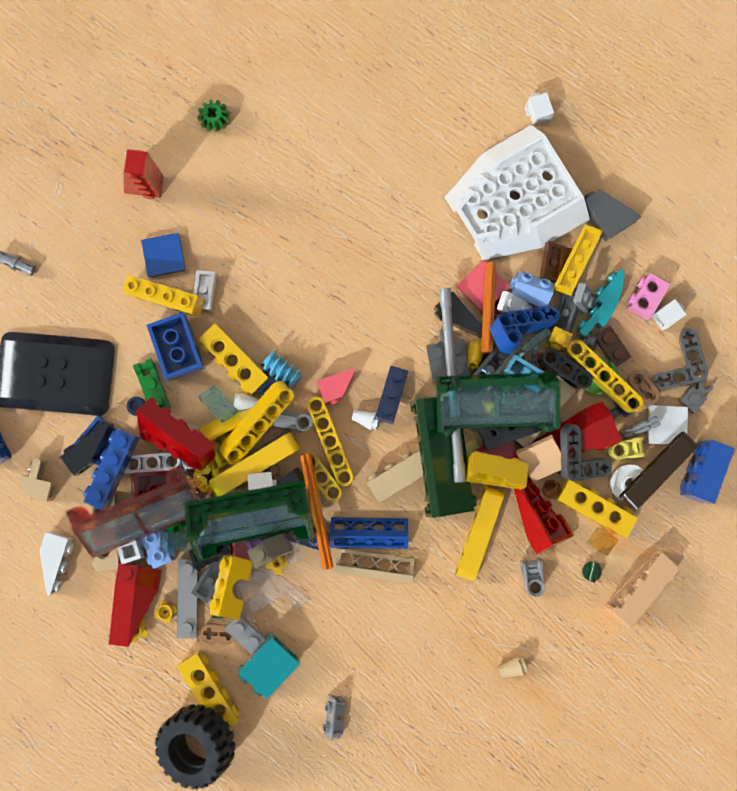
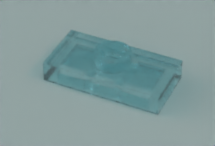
(534, 344)
(218, 404)
(174, 542)

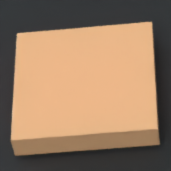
(542, 456)

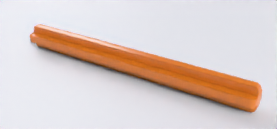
(316, 511)

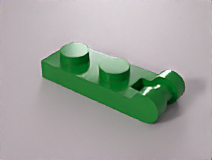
(151, 383)

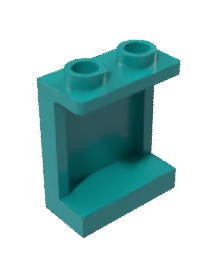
(268, 666)

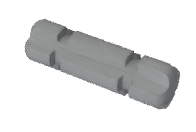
(641, 427)

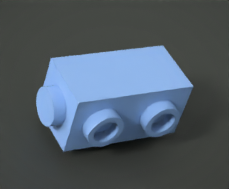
(532, 289)
(152, 546)

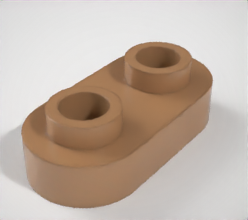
(644, 387)

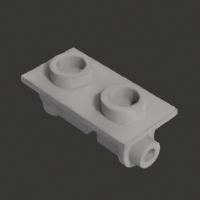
(332, 725)

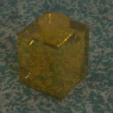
(602, 541)

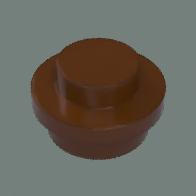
(551, 489)

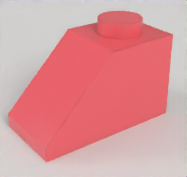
(335, 386)

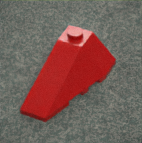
(596, 428)
(541, 523)
(132, 597)

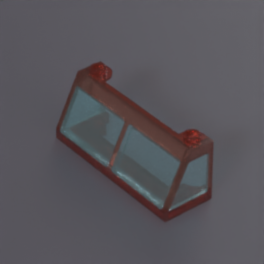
(135, 516)

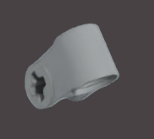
(533, 575)

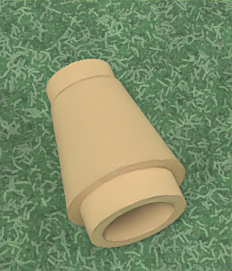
(513, 668)

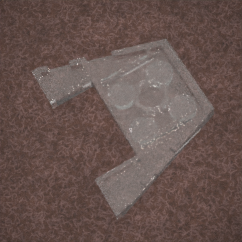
(262, 589)

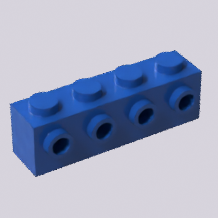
(111, 469)

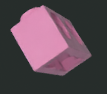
(651, 299)

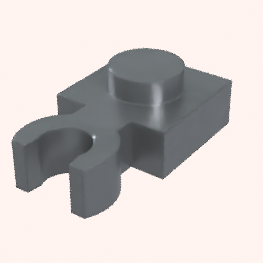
(695, 397)

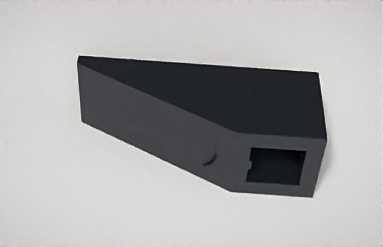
(85, 453)

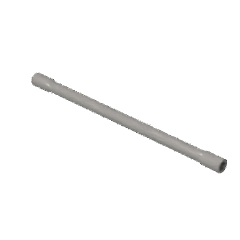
(446, 304)

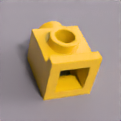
(558, 339)

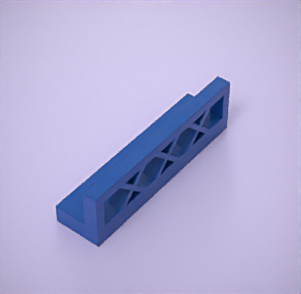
(369, 536)

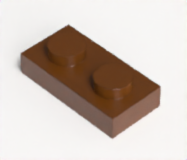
(612, 346)

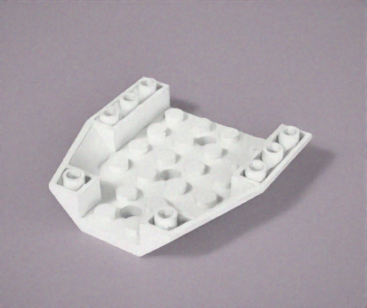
(539, 215)

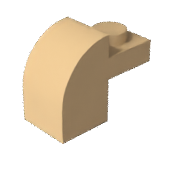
(35, 485)

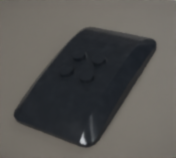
(55, 373)

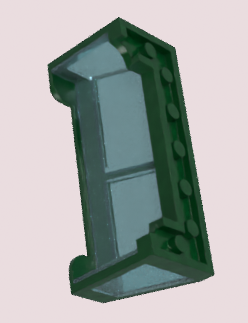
(498, 401)
(248, 517)

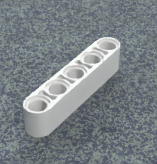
(144, 463)

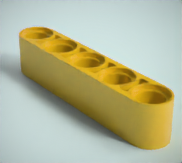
(613, 378)
(256, 422)
(323, 434)
(254, 464)
(479, 533)

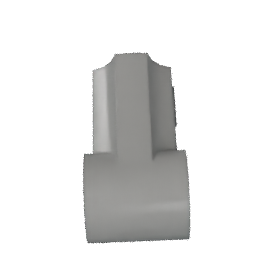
(290, 421)

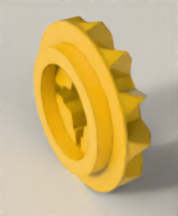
(201, 482)

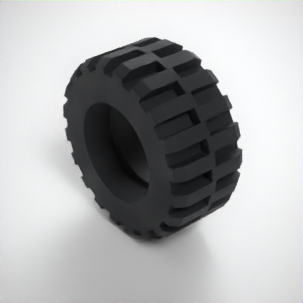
(180, 761)

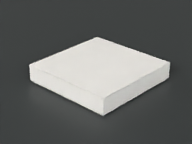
(672, 420)

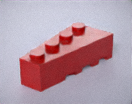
(142, 175)
(174, 435)

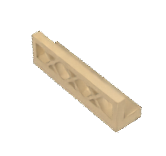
(369, 572)

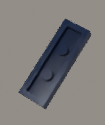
(391, 395)

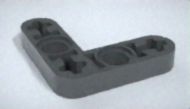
(687, 371)
(578, 465)

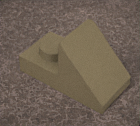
(269, 550)

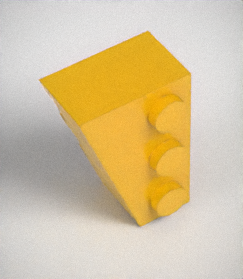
(496, 470)

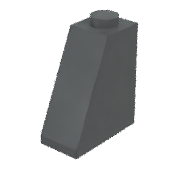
(609, 214)

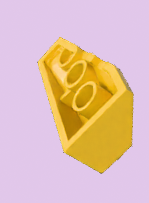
(218, 432)

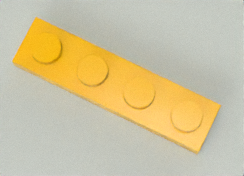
(578, 260)

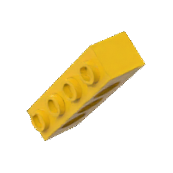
(163, 295)
(214, 336)
(624, 522)
(198, 686)

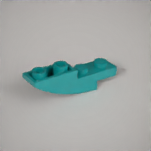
(607, 299)

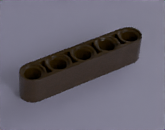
(658, 471)

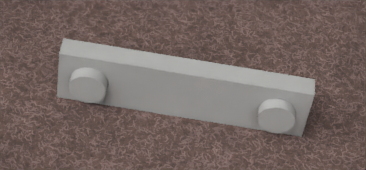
(187, 602)

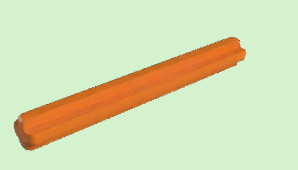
(488, 307)

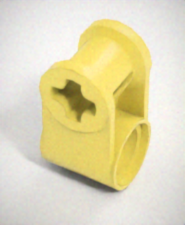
(629, 449)

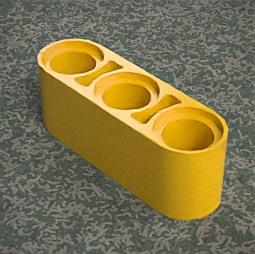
(330, 482)

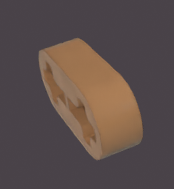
(215, 638)

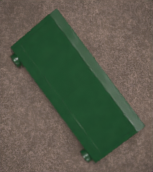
(437, 464)

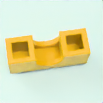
(224, 602)

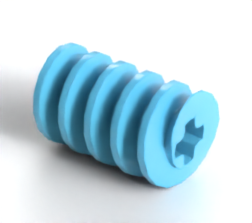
(280, 368)

